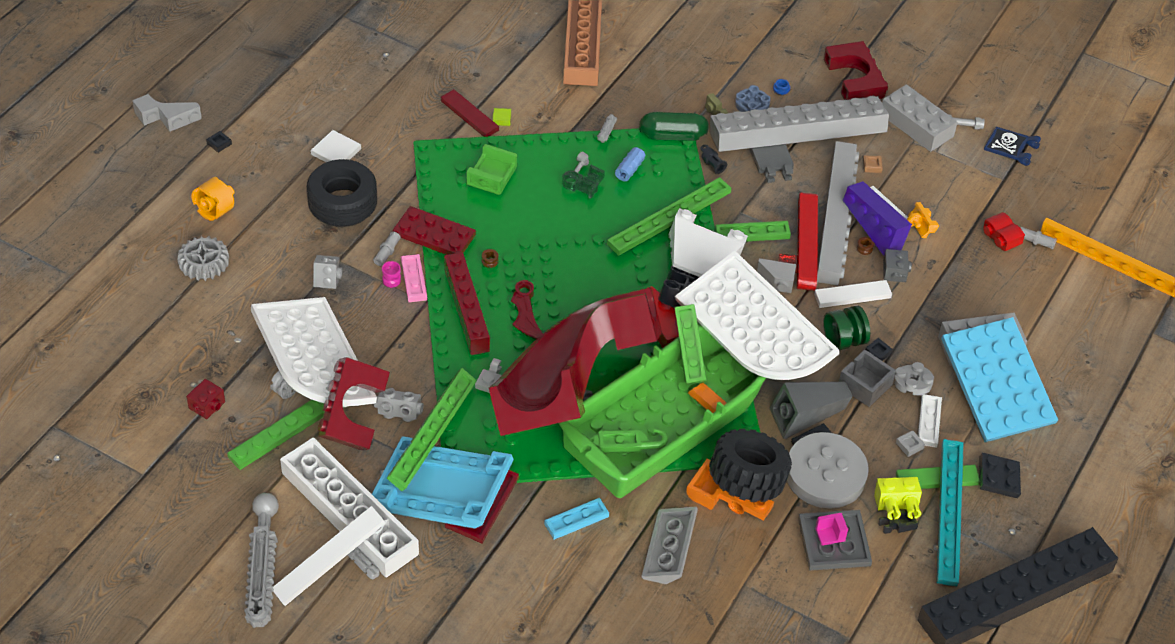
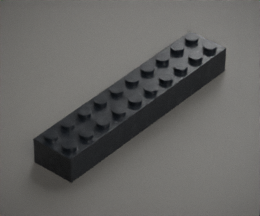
(1017, 589)

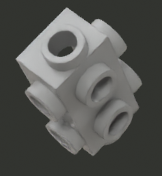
(399, 404)

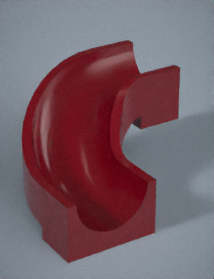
(553, 372)

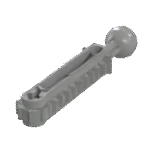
(261, 562)

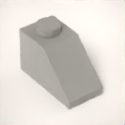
(777, 274)

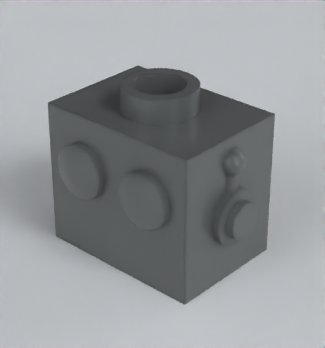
(896, 265)

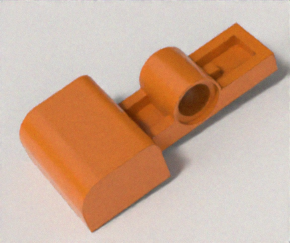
(707, 493)

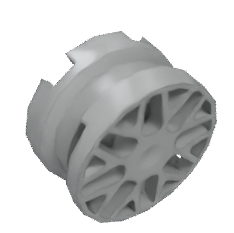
(281, 386)

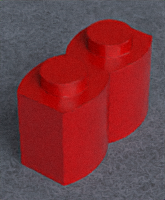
(1003, 231)

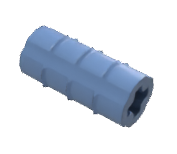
(630, 164)

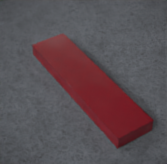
(469, 113)

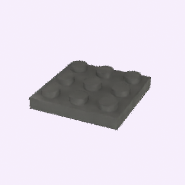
(846, 554)

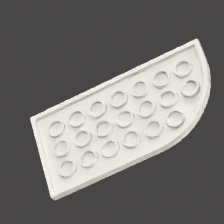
(756, 322)
(306, 346)

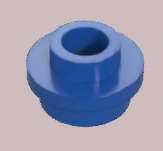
(781, 87)

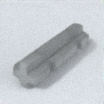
(607, 128)
(364, 563)

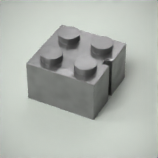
(867, 377)

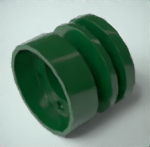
(847, 327)

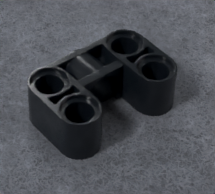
(675, 282)

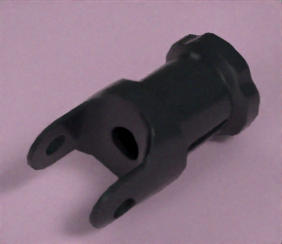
(711, 158)

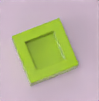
(502, 116)

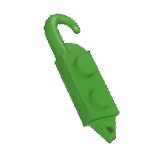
(627, 441)

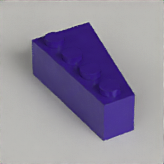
(877, 217)

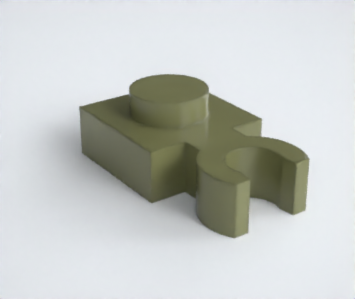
(714, 105)

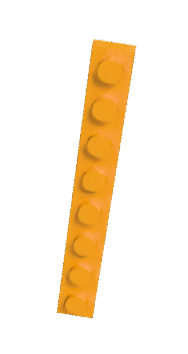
(1109, 257)

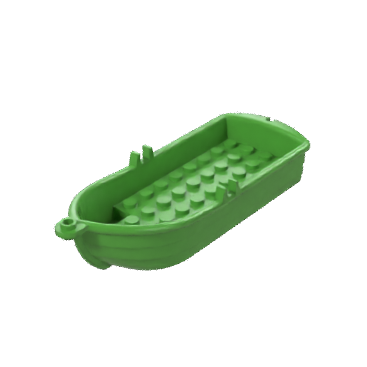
(658, 398)

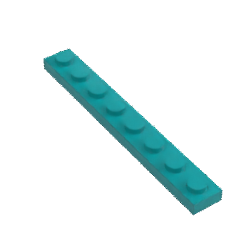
(950, 513)

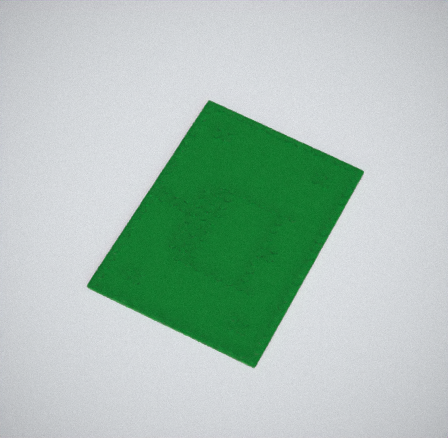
(560, 247)

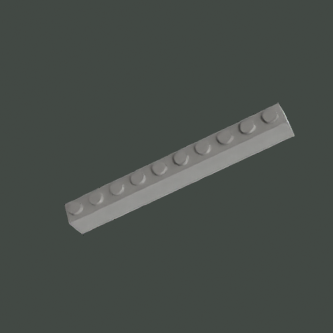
(836, 215)

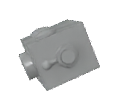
(326, 271)

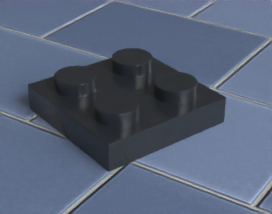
(999, 475)

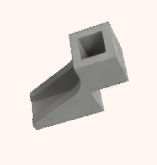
(171, 114)

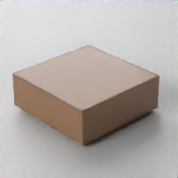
(872, 164)

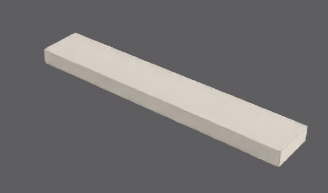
(328, 555)

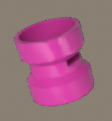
(391, 274)

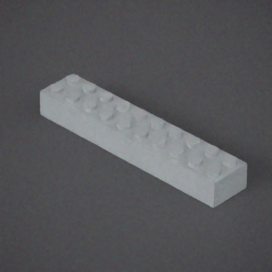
(798, 123)

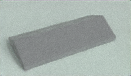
(669, 544)

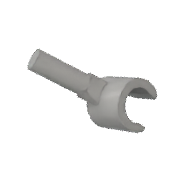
(583, 160)

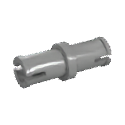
(1039, 238)
(386, 248)

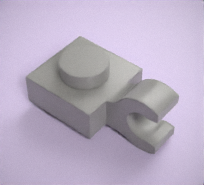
(489, 377)

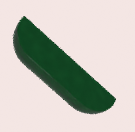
(674, 126)

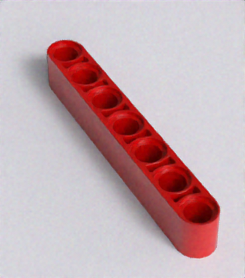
(807, 241)

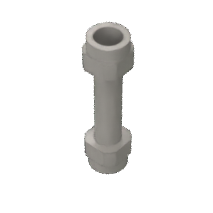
(978, 123)

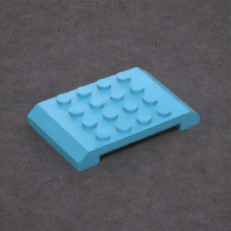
(448, 486)

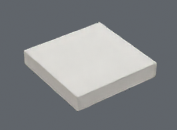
(335, 147)

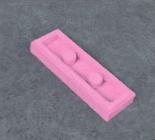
(413, 278)

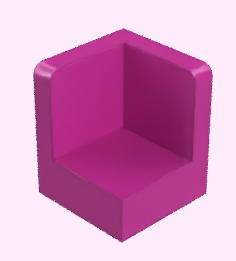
(831, 529)

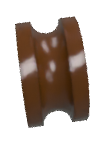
(865, 250)
(489, 253)

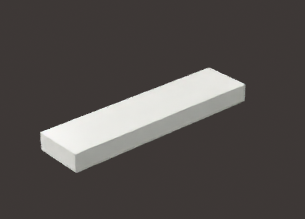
(853, 294)

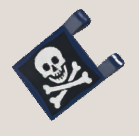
(1011, 144)

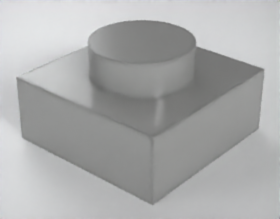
(910, 443)

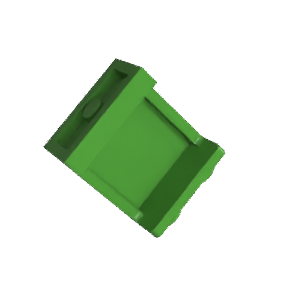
(492, 169)

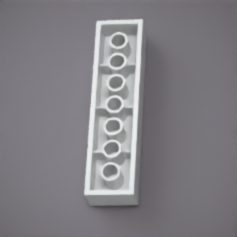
(345, 499)

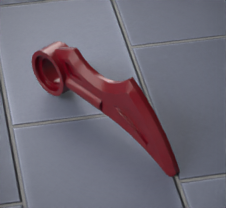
(525, 321)

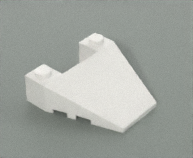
(698, 248)

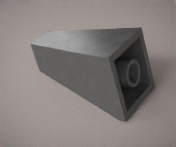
(807, 403)

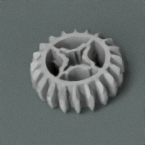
(192, 262)

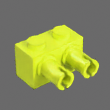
(898, 494)

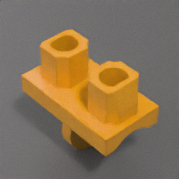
(921, 220)

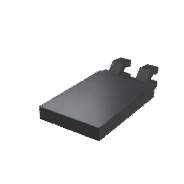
(773, 159)

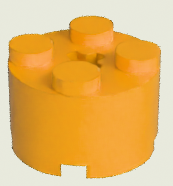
(213, 198)

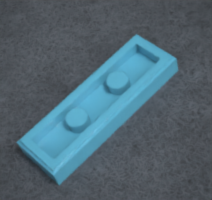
(576, 518)

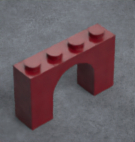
(856, 56)
(335, 424)

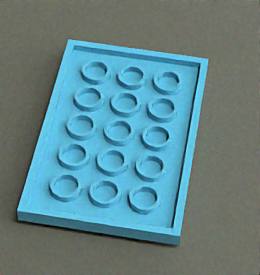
(999, 379)

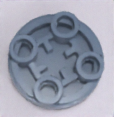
(752, 99)

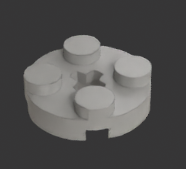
(907, 375)

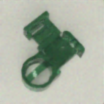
(587, 185)

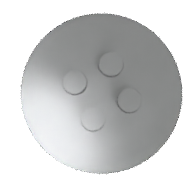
(827, 470)

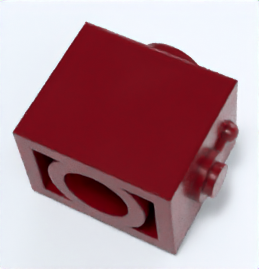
(206, 399)

